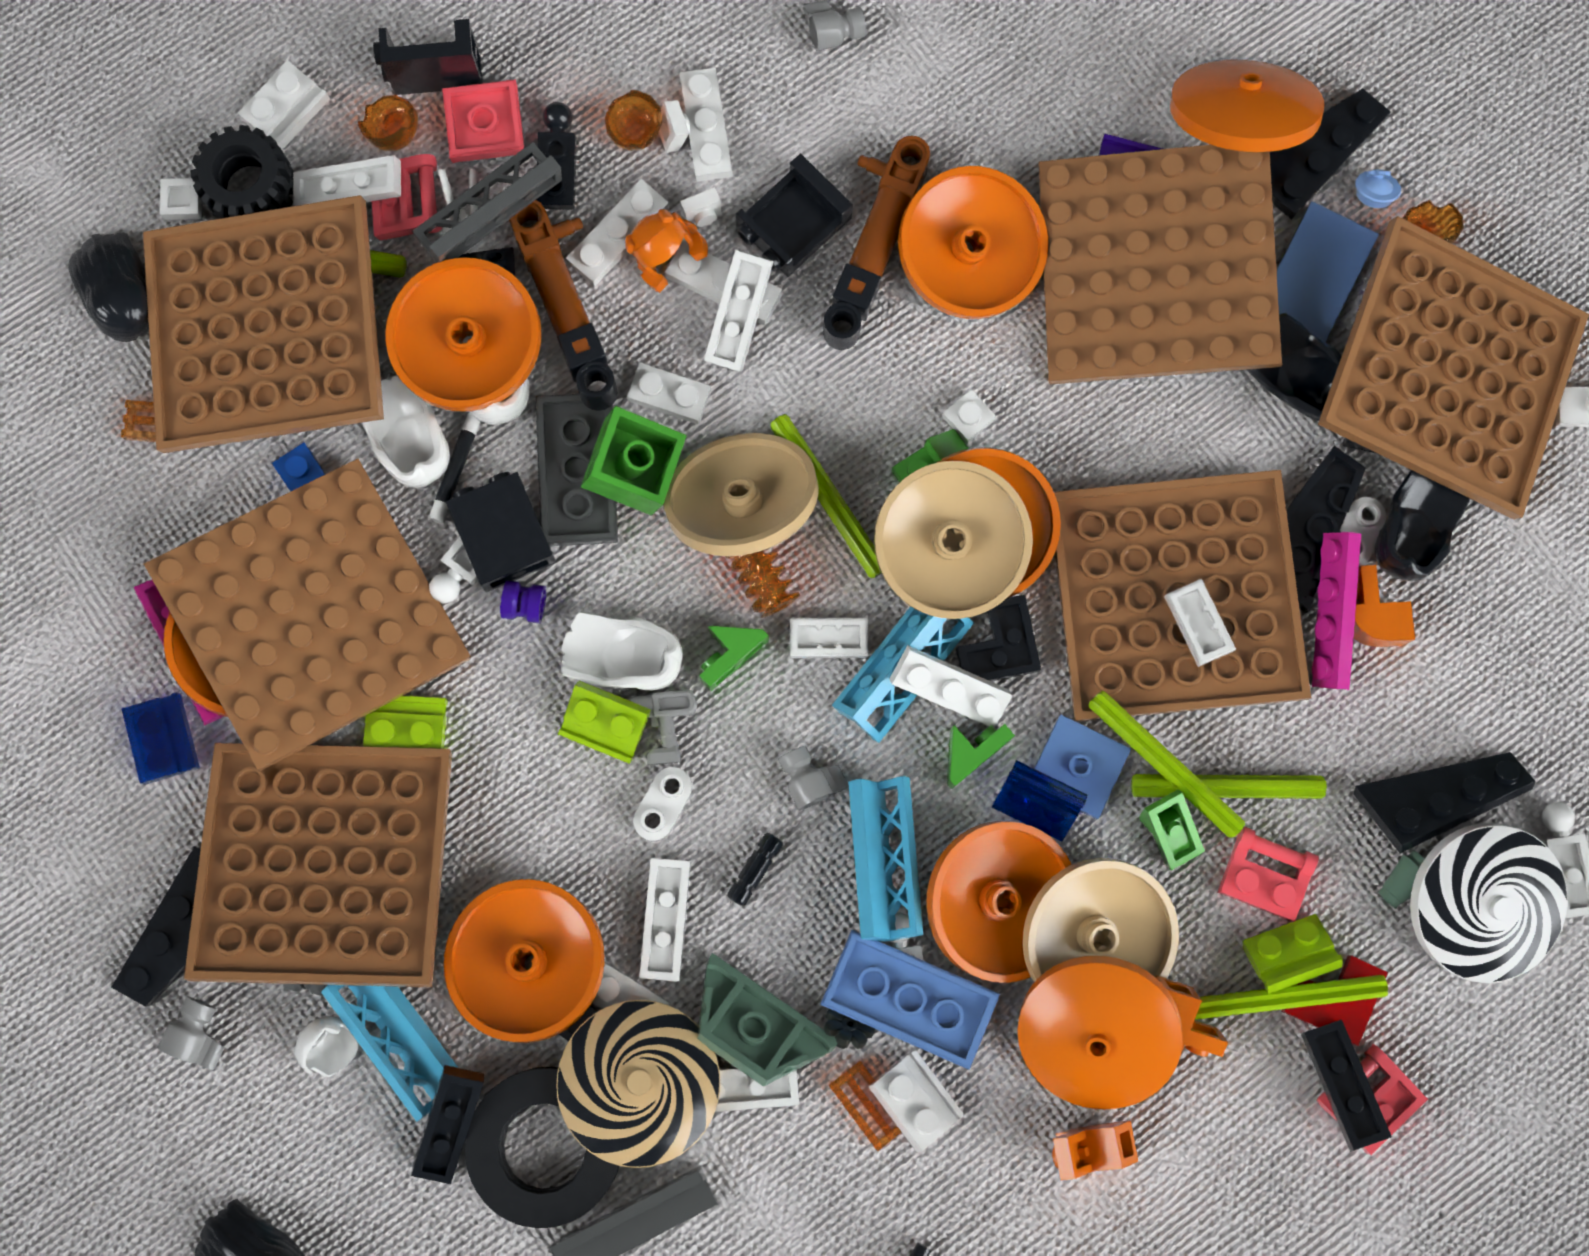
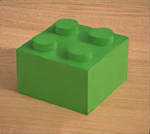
(633, 461)

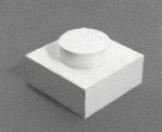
(674, 126)
(179, 199)
(702, 208)
(969, 416)

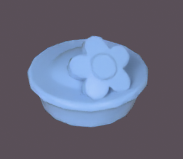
(1377, 188)

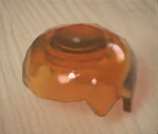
(633, 121)
(389, 123)
(1441, 221)

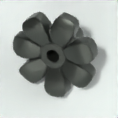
(847, 1030)

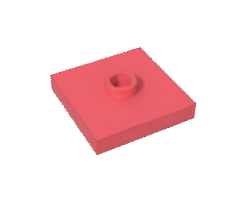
(483, 121)

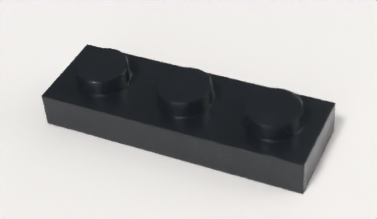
(1346, 1085)
(447, 1124)

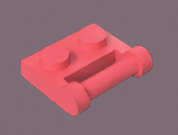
(395, 215)
(1262, 886)
(1394, 1094)

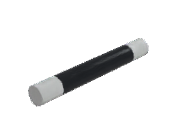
(454, 468)

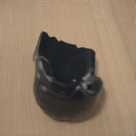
(112, 285)
(1305, 369)
(1418, 528)
(243, 1233)

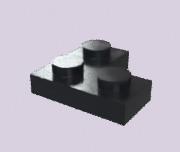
(1012, 648)

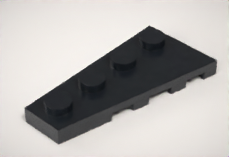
(1305, 168)
(1319, 510)
(1438, 799)
(164, 943)

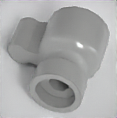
(830, 28)
(810, 784)
(186, 1037)

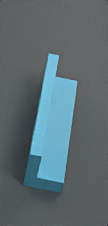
(872, 683)
(878, 861)
(401, 1033)

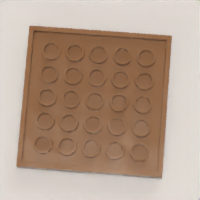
(1159, 264)
(262, 325)
(1454, 368)
(1143, 540)
(307, 613)
(321, 867)

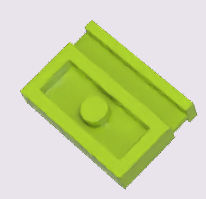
(604, 721)
(407, 723)
(1292, 953)

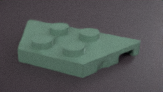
(755, 1027)

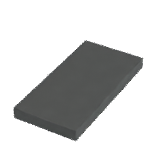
(564, 448)

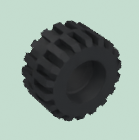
(235, 151)

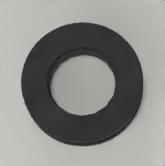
(493, 1176)

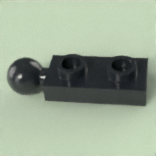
(562, 148)

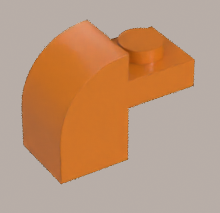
(1378, 622)
(1196, 1036)
(1094, 1149)

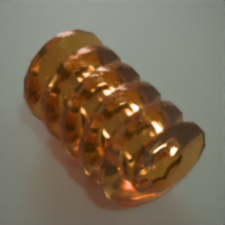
(763, 582)

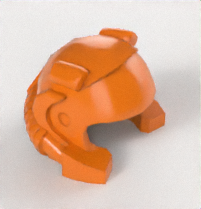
(657, 240)

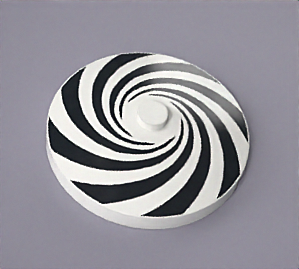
(1489, 902)

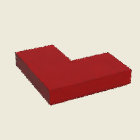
(1353, 1013)

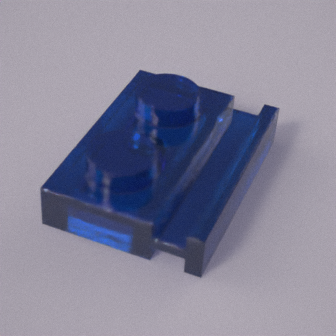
(160, 738)
(1039, 800)

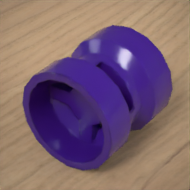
(523, 601)

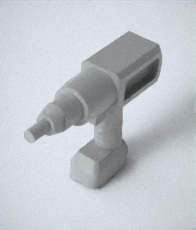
(663, 709)

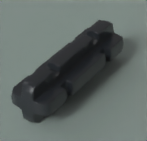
(755, 869)

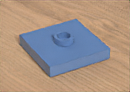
(1083, 762)

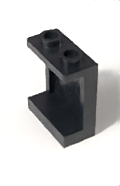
(432, 65)
(794, 217)
(500, 531)

